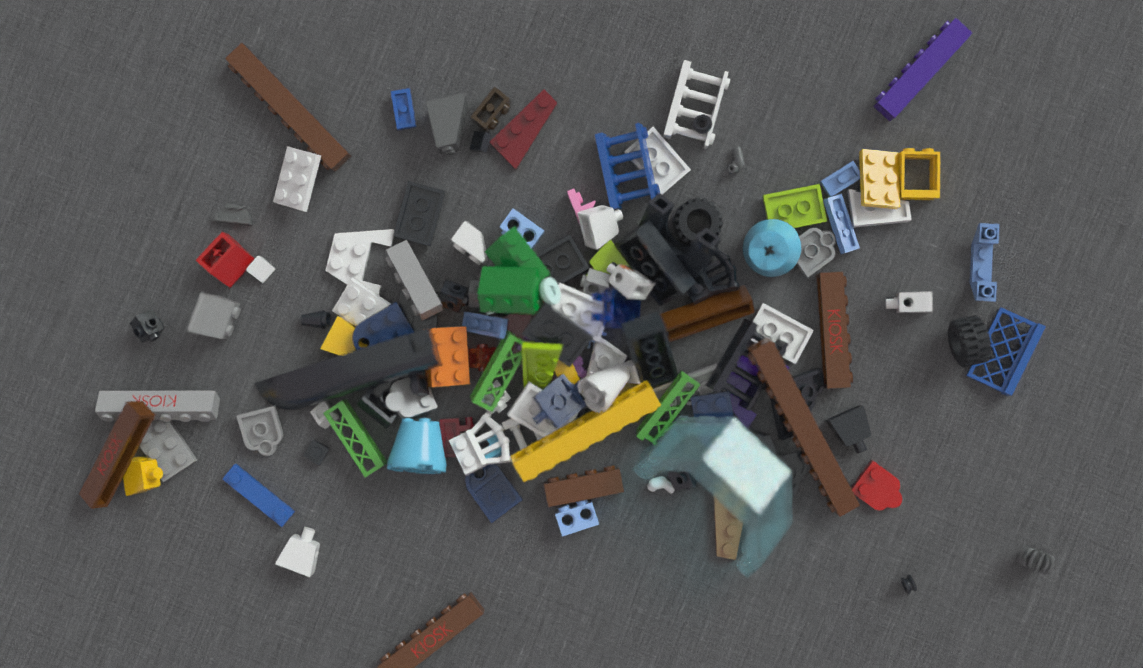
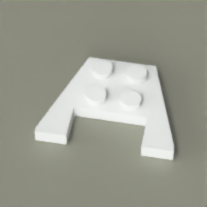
(351, 253)

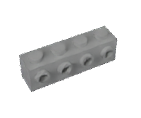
(414, 280)

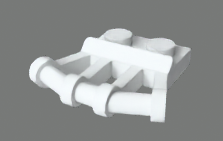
(469, 451)

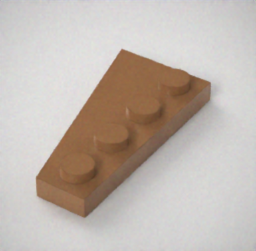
(727, 531)

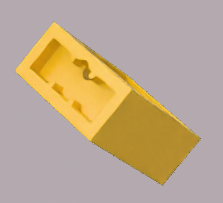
(934, 174)

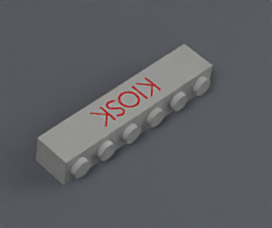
(164, 404)

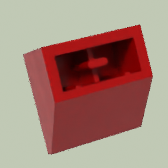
(225, 259)

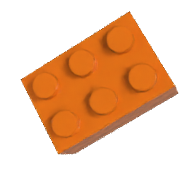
(454, 357)

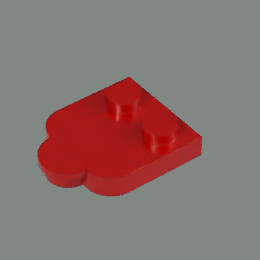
(877, 487)

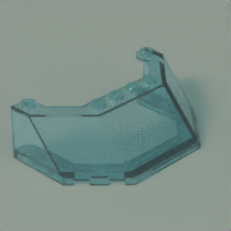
(736, 471)

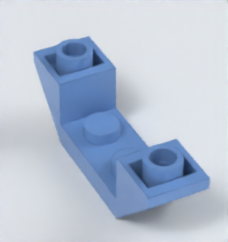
(981, 262)

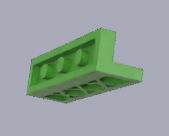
(492, 369)
(666, 399)
(362, 434)

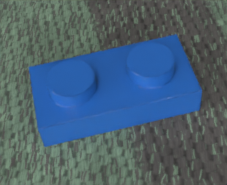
(403, 109)

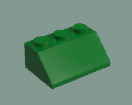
(514, 251)
(510, 290)

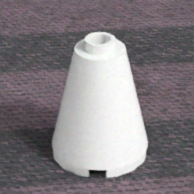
(603, 387)

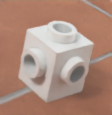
(488, 399)

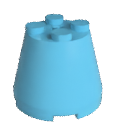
(785, 245)
(418, 448)

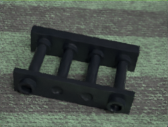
(729, 364)

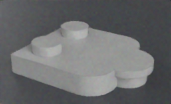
(816, 250)
(405, 403)
(261, 430)

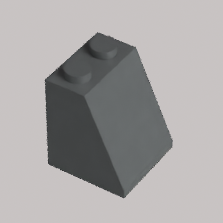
(448, 122)

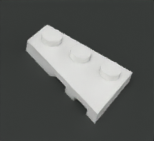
(604, 356)

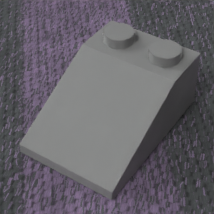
(214, 316)

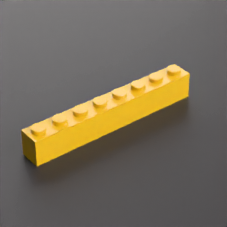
(585, 431)

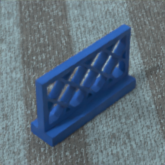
(1022, 357)

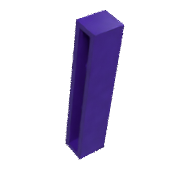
(922, 69)

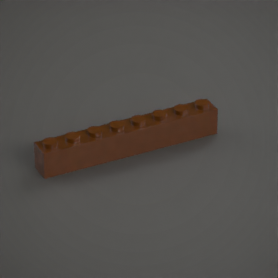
(288, 107)

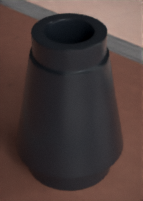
(318, 319)

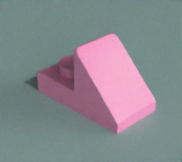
(576, 200)

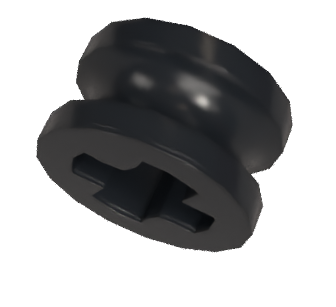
(908, 584)

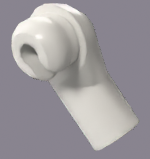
(658, 483)

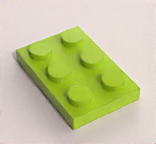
(796, 206)

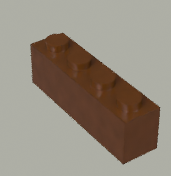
(584, 486)

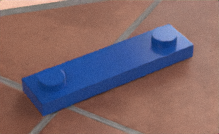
(258, 495)

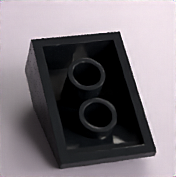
(374, 404)

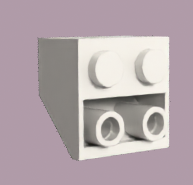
(472, 241)

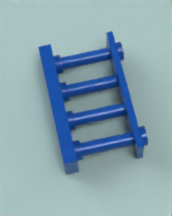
(609, 161)

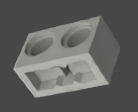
(594, 282)

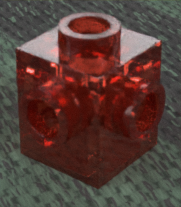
(483, 356)

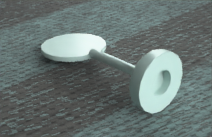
(549, 291)

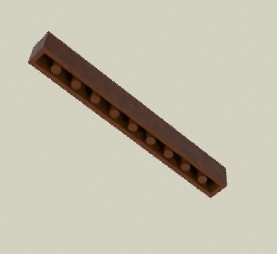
(803, 426)

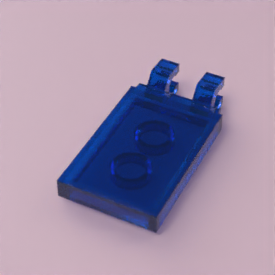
(616, 308)

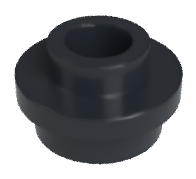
(702, 118)

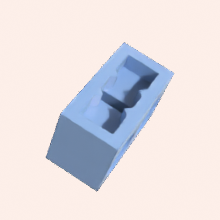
(525, 226)
(578, 523)

